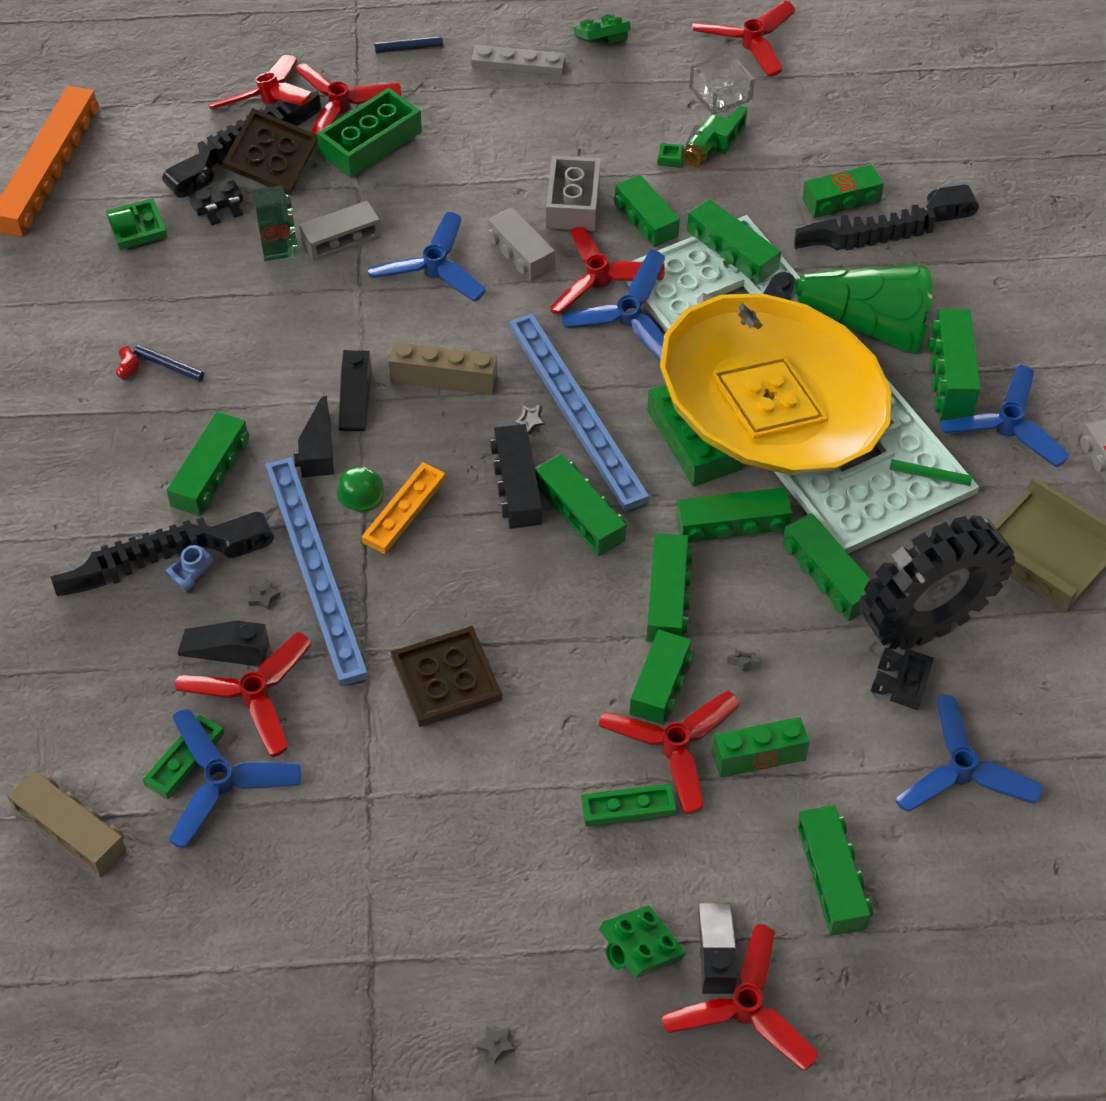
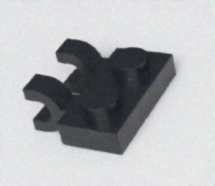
(216, 197)
(910, 680)

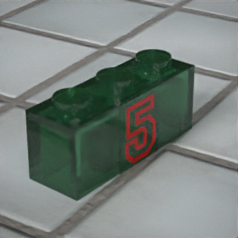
(275, 222)

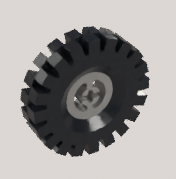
(936, 582)

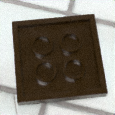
(270, 151)
(446, 676)

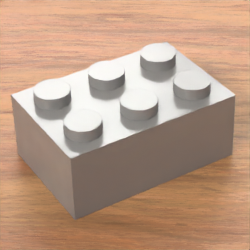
(573, 193)

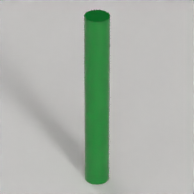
(931, 472)

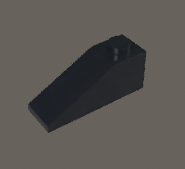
(354, 390)
(315, 444)
(227, 642)
(717, 949)

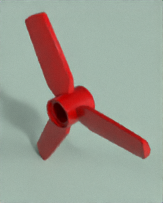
(753, 34)
(271, 87)
(339, 94)
(598, 270)
(258, 702)
(692, 729)
(765, 1020)

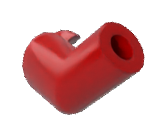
(129, 364)

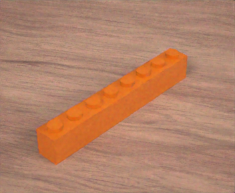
(46, 159)

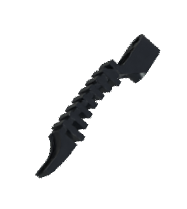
(197, 171)
(942, 205)
(231, 537)

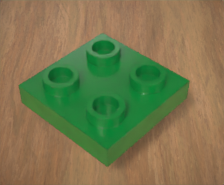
(609, 27)
(136, 223)
(640, 942)

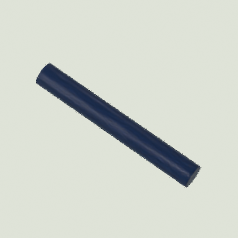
(408, 44)
(169, 363)

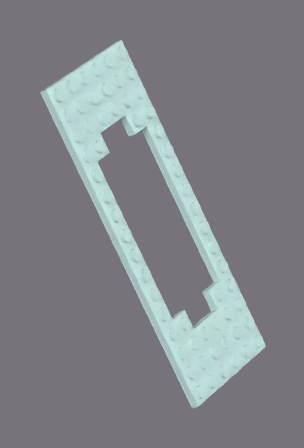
(850, 504)

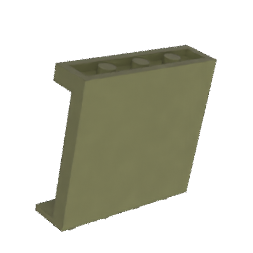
(1054, 544)

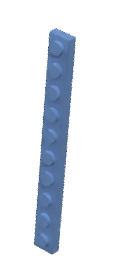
(579, 413)
(316, 572)

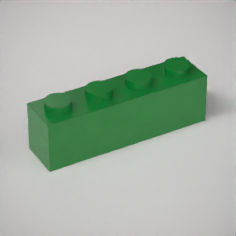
(733, 241)
(208, 464)
(581, 504)
(733, 514)
(827, 564)
(668, 585)
(833, 870)

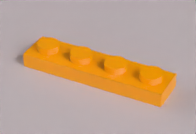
(403, 508)

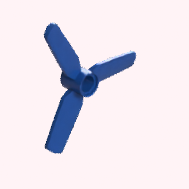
(435, 261)
(638, 294)
(1011, 422)
(982, 772)
(242, 775)

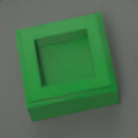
(670, 155)

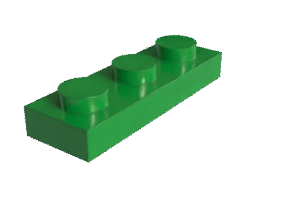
(178, 762)
(628, 805)

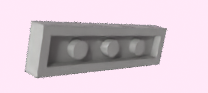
(518, 60)

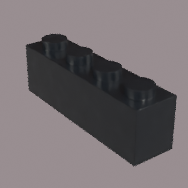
(517, 476)

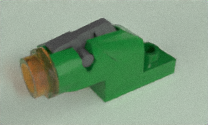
(714, 135)

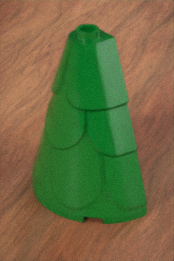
(874, 301)

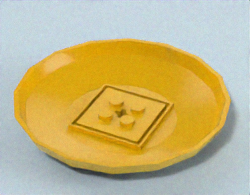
(822, 381)

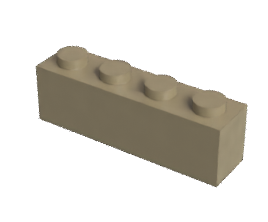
(443, 368)
(67, 822)

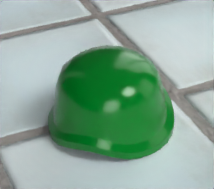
(360, 489)

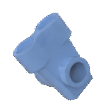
(194, 564)

